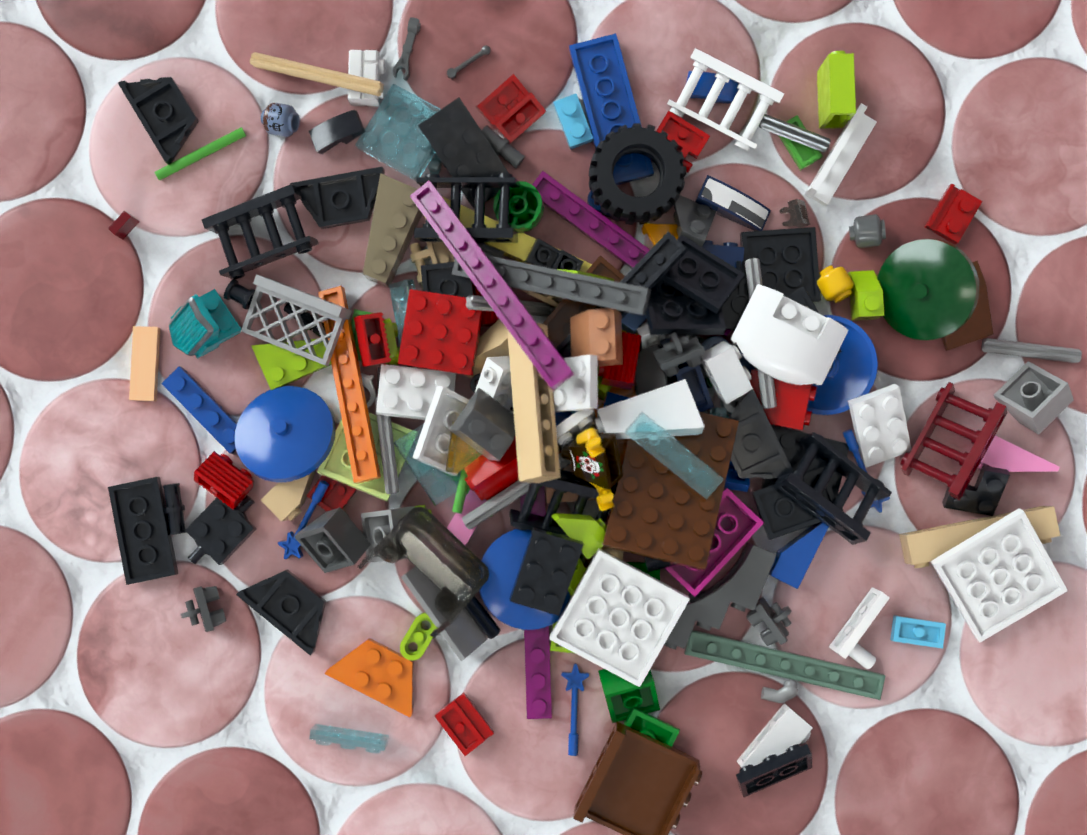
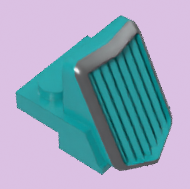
(202, 325)

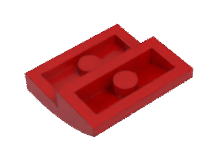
(511, 109)

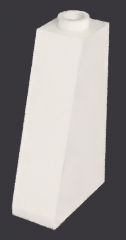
(668, 406)

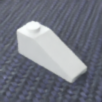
(776, 737)

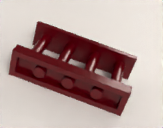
(968, 461)

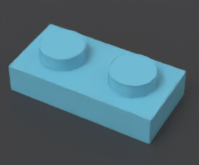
(573, 121)
(918, 631)

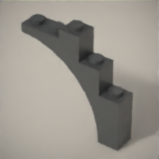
(740, 586)

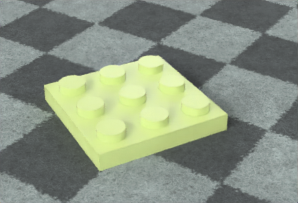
(338, 465)

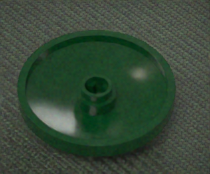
(928, 289)

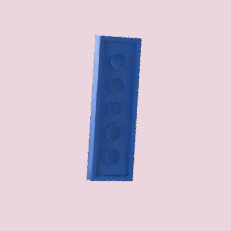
(608, 99)

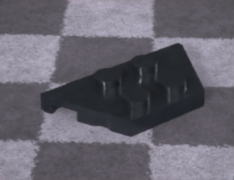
(162, 113)
(341, 197)
(756, 446)
(289, 607)

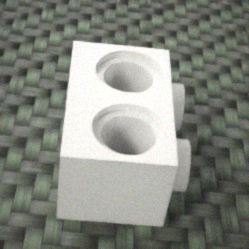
(496, 380)

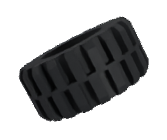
(644, 142)

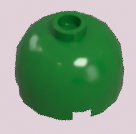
(525, 207)

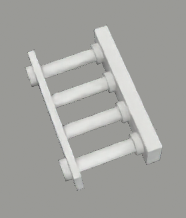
(724, 74)

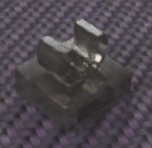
(798, 214)

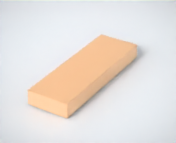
(144, 363)

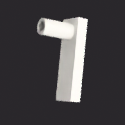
(846, 641)

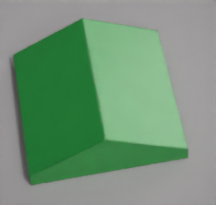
(652, 726)

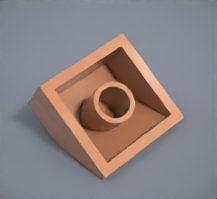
(598, 334)

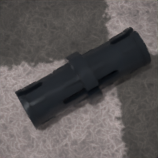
(174, 508)

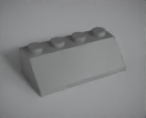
(463, 633)

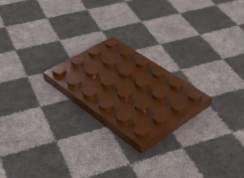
(661, 513)

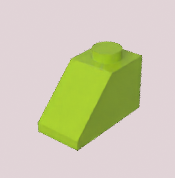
(866, 297)
(584, 529)

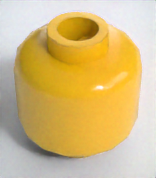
(835, 283)

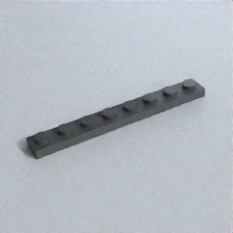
(569, 285)

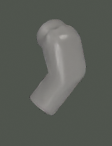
(783, 694)

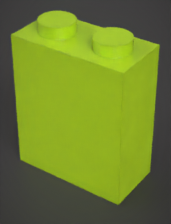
(836, 90)

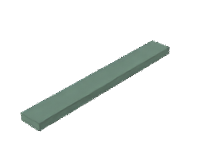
(785, 664)

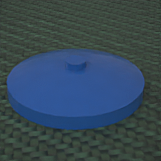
(850, 373)
(285, 434)
(503, 562)

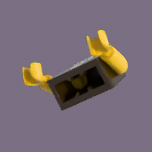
(596, 460)

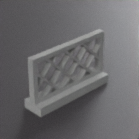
(306, 302)

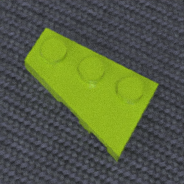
(284, 366)

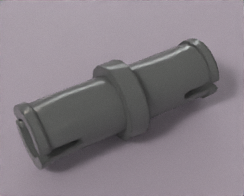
(503, 148)

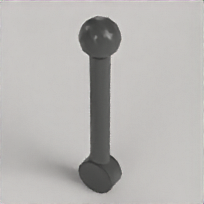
(452, 73)

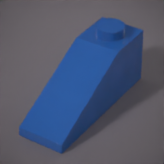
(796, 556)

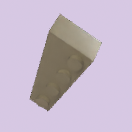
(391, 230)

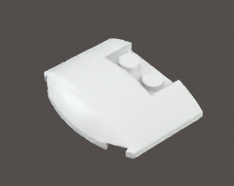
(787, 338)

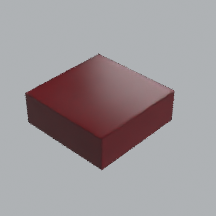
(123, 225)

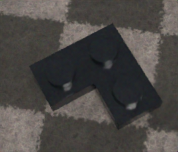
(982, 497)

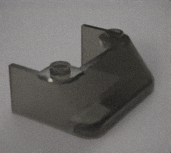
(438, 557)

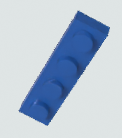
(202, 407)

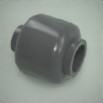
(867, 231)

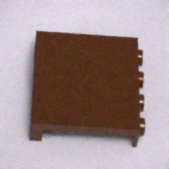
(638, 784)

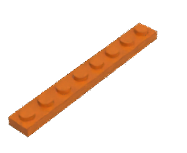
(351, 396)

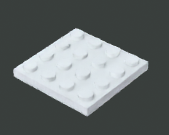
(999, 575)
(619, 617)

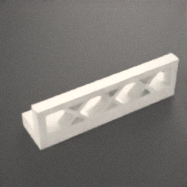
(841, 157)

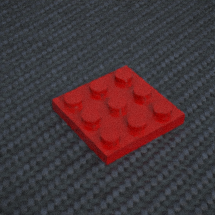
(440, 333)

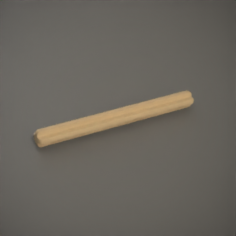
(317, 74)

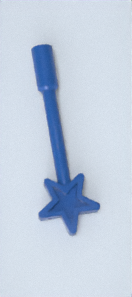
(853, 447)
(292, 546)
(574, 682)

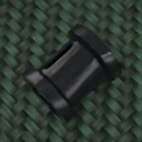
(239, 294)

